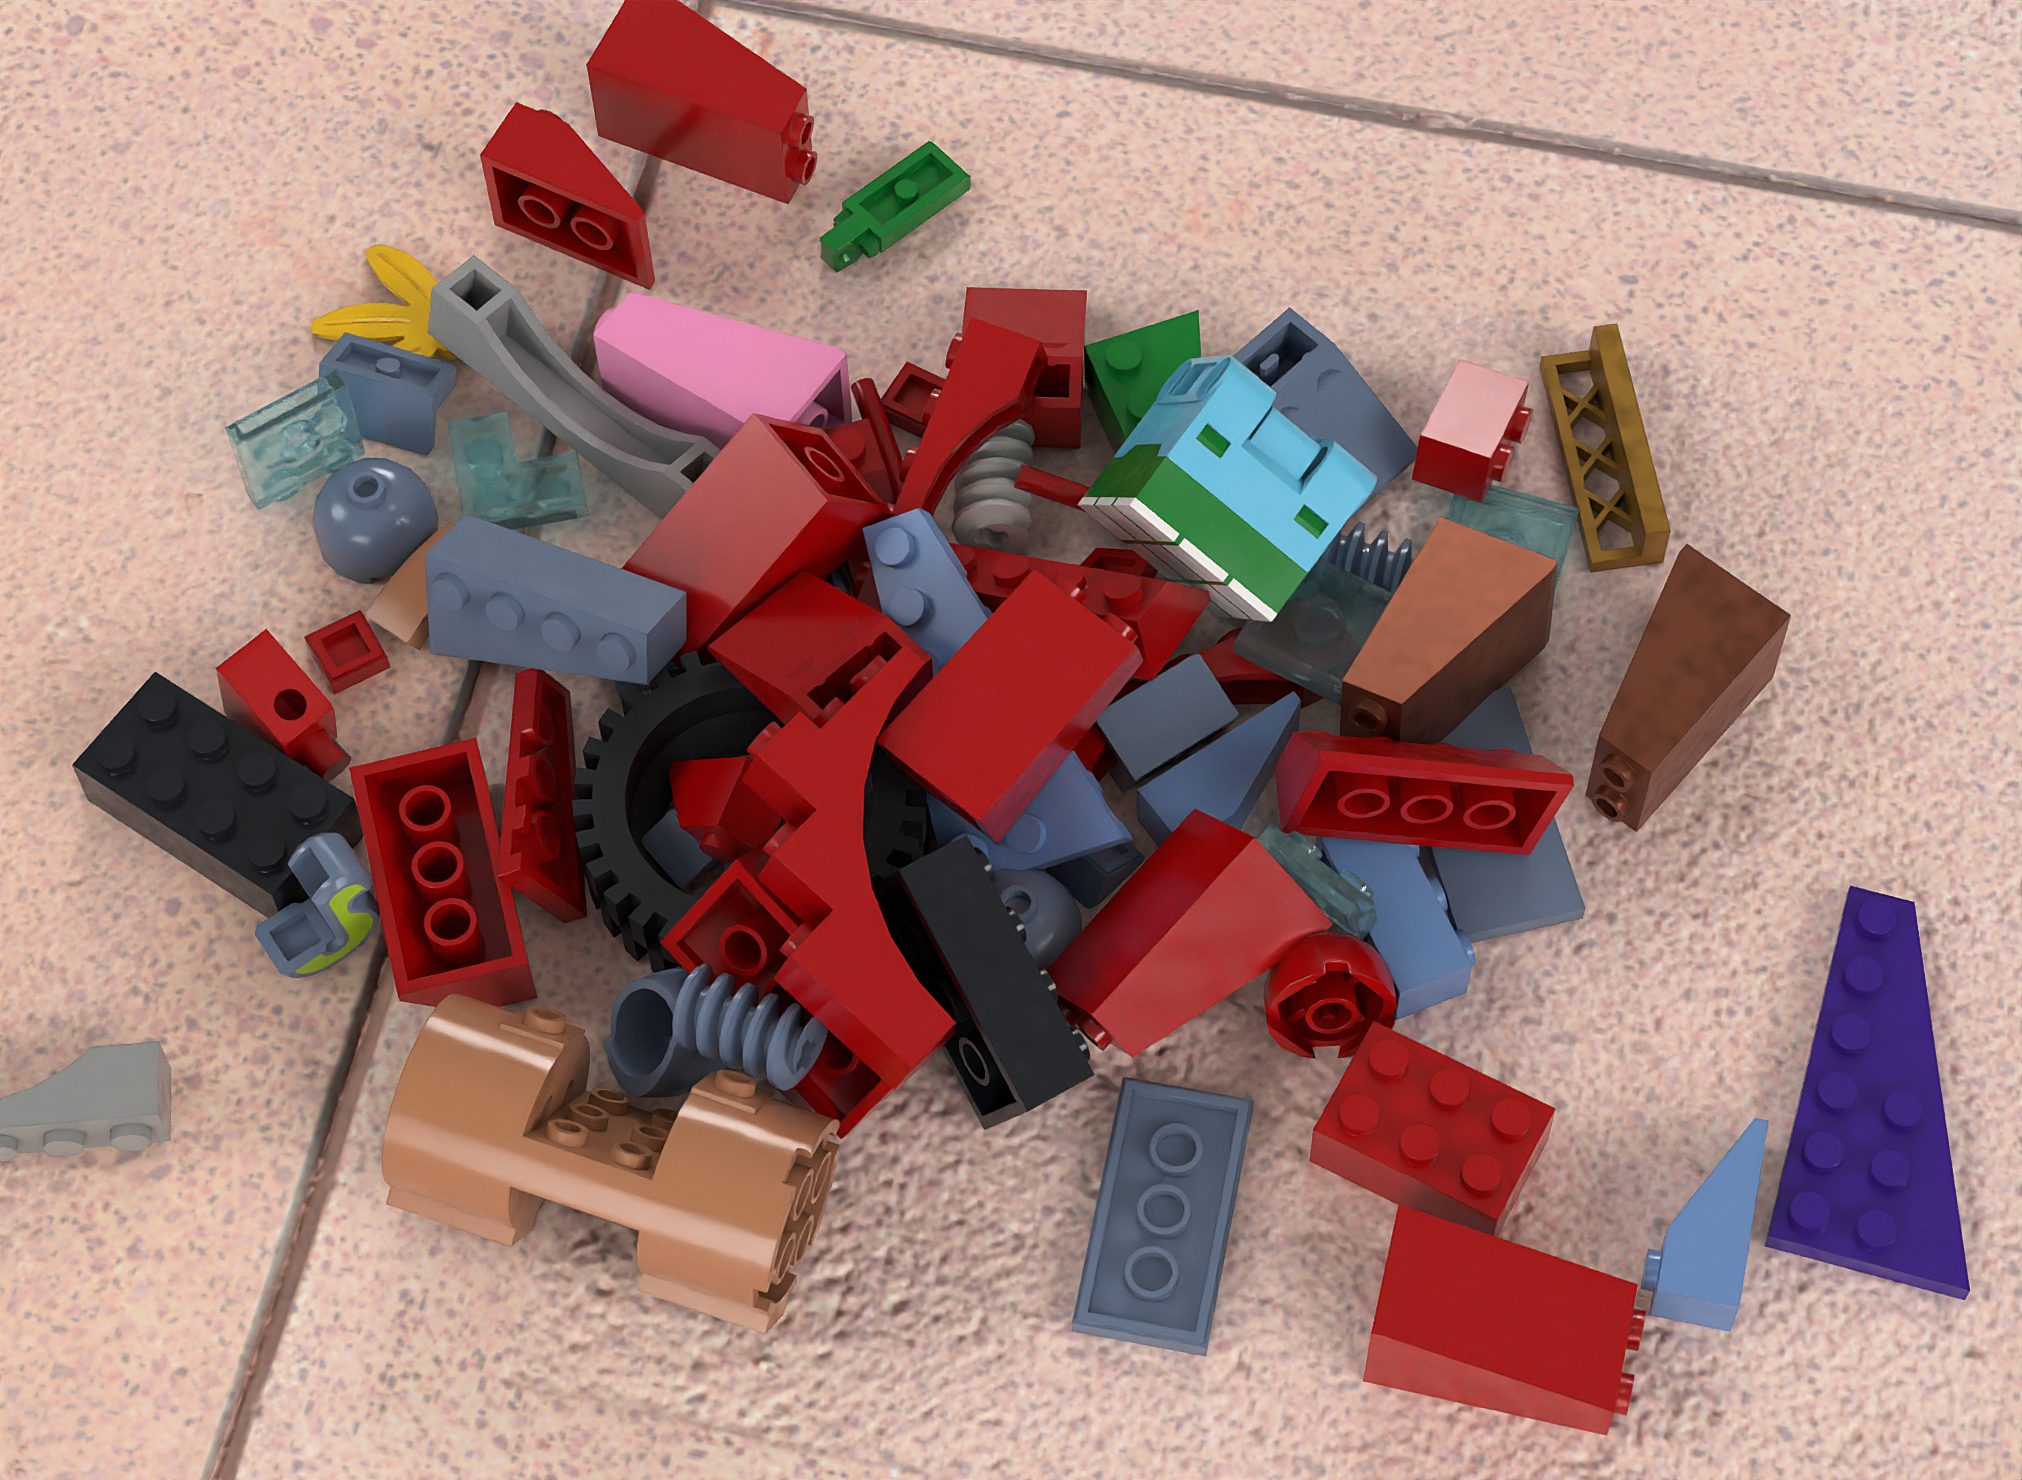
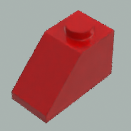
(720, 807)

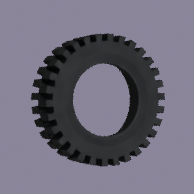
(629, 791)

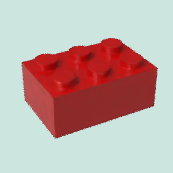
(1430, 1132)

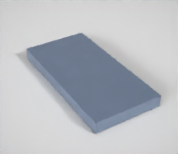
(1505, 892)
(1163, 1216)

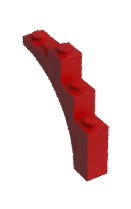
(842, 954)

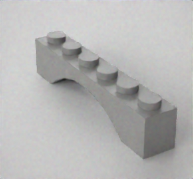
(502, 340)
(100, 1100)

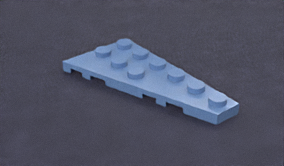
(935, 605)

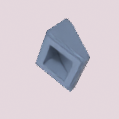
(677, 851)
(1097, 874)

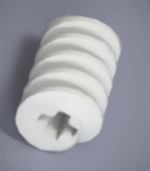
(986, 503)

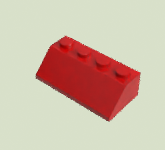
(1152, 607)
(1417, 793)
(436, 877)
(740, 933)

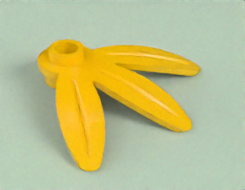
(386, 321)

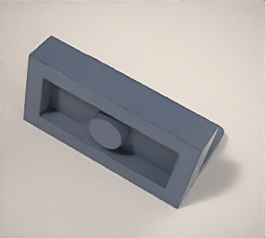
(391, 390)
(1164, 720)

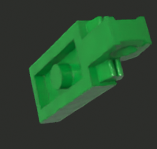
(893, 206)

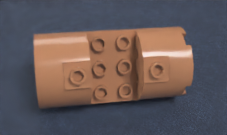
(502, 1119)

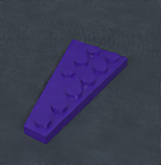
(1869, 1138)

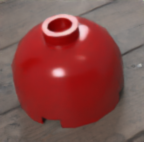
(1328, 994)

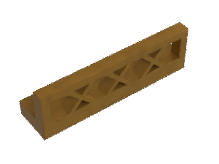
(1628, 446)

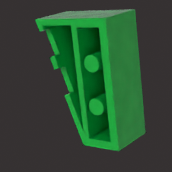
(1131, 369)

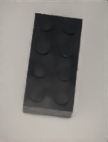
(212, 794)
(973, 960)

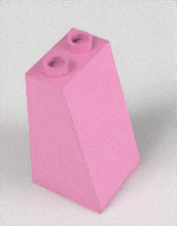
(715, 371)

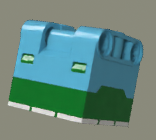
(1227, 490)

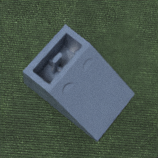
(1327, 396)

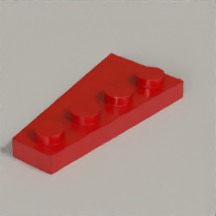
(538, 828)

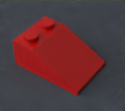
(562, 196)

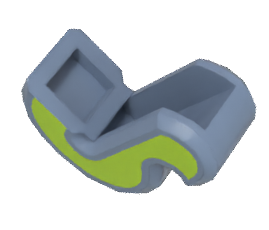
(334, 917)

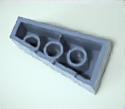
(547, 607)

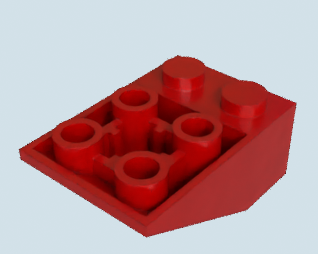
(1060, 324)
(811, 647)

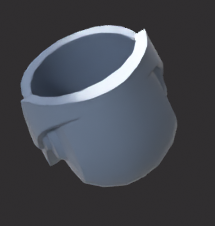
(642, 1040)

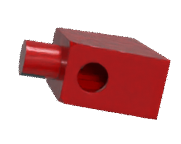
(281, 705)

